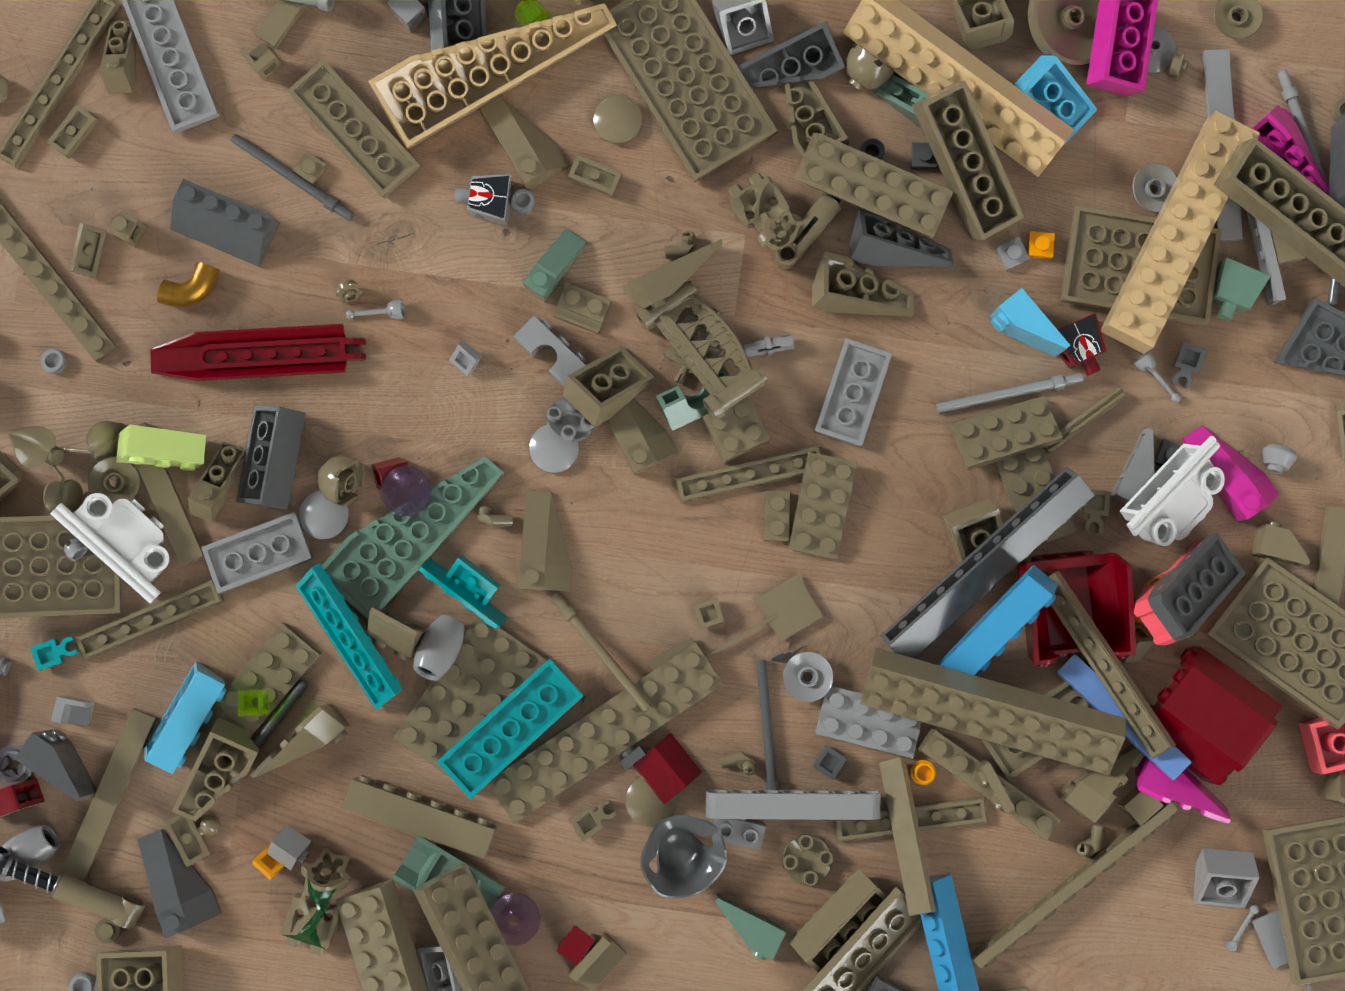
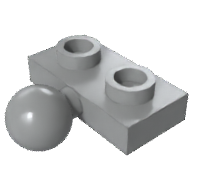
(741, 832)

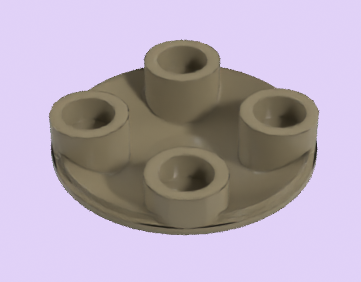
(617, 119)
(645, 805)
(807, 859)

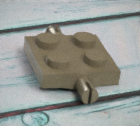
(700, 334)

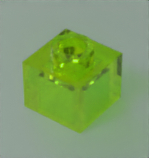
(529, 12)
(245, 705)

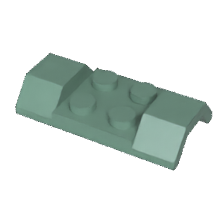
(428, 860)

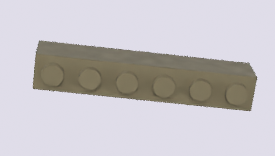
(964, 768)
(419, 817)

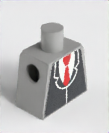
(488, 197)

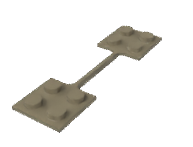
(785, 609)

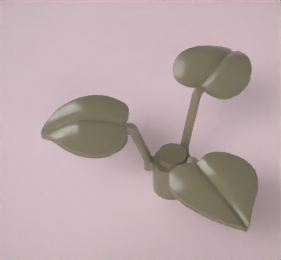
(37, 445)

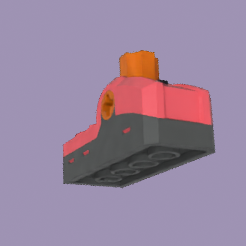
(1186, 594)

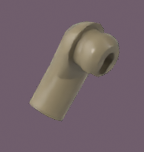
(683, 248)

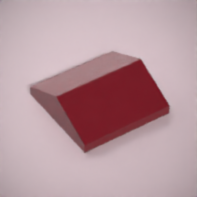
(667, 768)

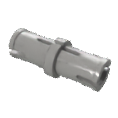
(768, 345)

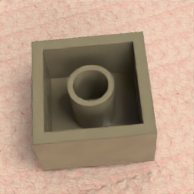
(736, 431)

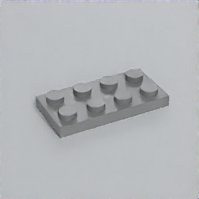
(853, 392)
(257, 552)
(849, 721)

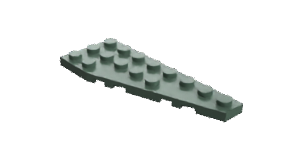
(388, 552)

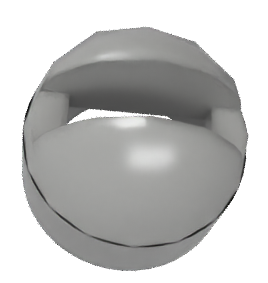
(75, 550)

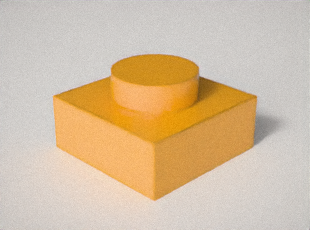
(1040, 245)
(267, 864)

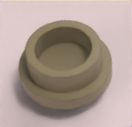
(107, 931)

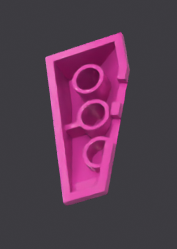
(1284, 138)
(1245, 486)
(1184, 789)

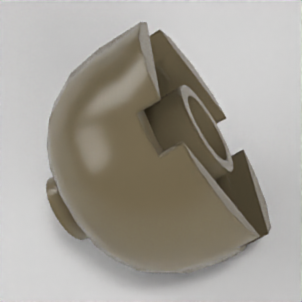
(866, 69)
(340, 478)

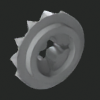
(12, 776)

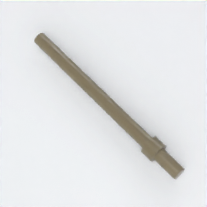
(571, 614)

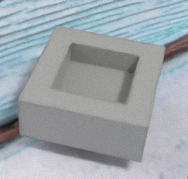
(1012, 253)
(465, 358)

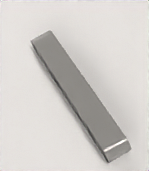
(794, 804)

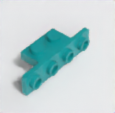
(468, 586)

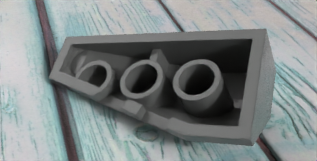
(801, 58)
(885, 245)
(176, 890)

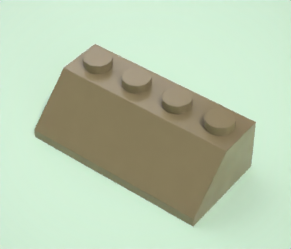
(837, 920)

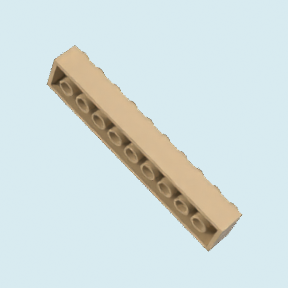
(936, 61)
(1175, 237)

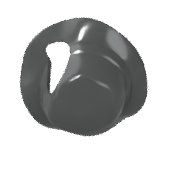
(683, 860)

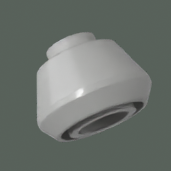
(1278, 458)

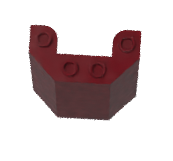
(1105, 591)
(1215, 715)

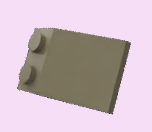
(606, 385)
(972, 526)
(394, 631)
(141, 969)

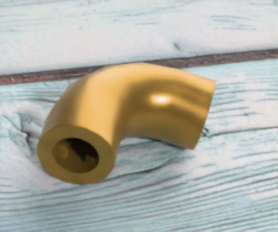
(191, 291)

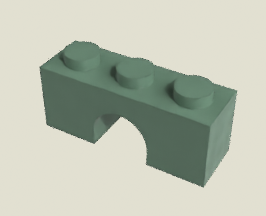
(681, 408)

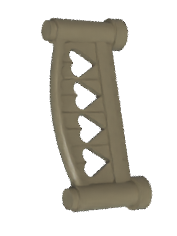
(724, 390)

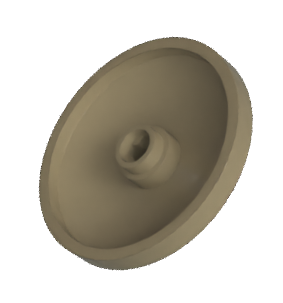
(1064, 28)

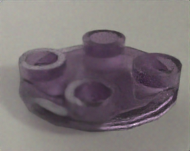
(406, 491)

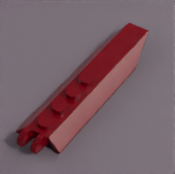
(256, 353)

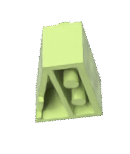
(161, 447)

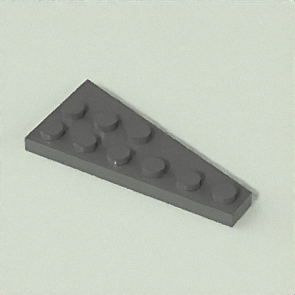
(1317, 340)

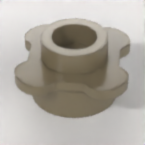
(1178, 66)
(348, 291)

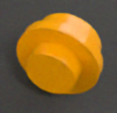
(923, 772)

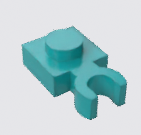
(51, 653)

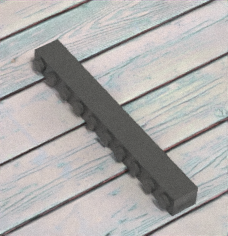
(988, 564)

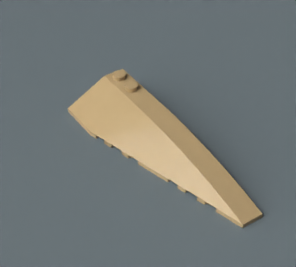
(451, 82)

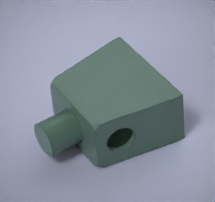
(1236, 287)

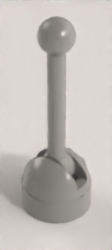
(394, 309)
(1147, 363)

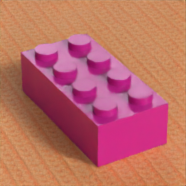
(1122, 45)

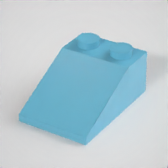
(1057, 91)
(1028, 324)

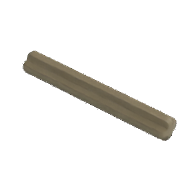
(1088, 417)

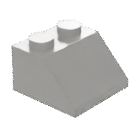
(743, 24)
(1224, 878)

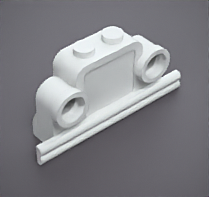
(1176, 495)
(120, 539)

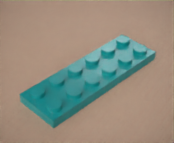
(348, 636)
(510, 728)

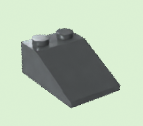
(57, 762)

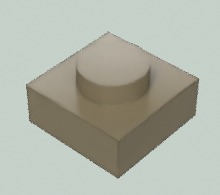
(310, 168)
(708, 613)

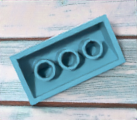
(184, 717)

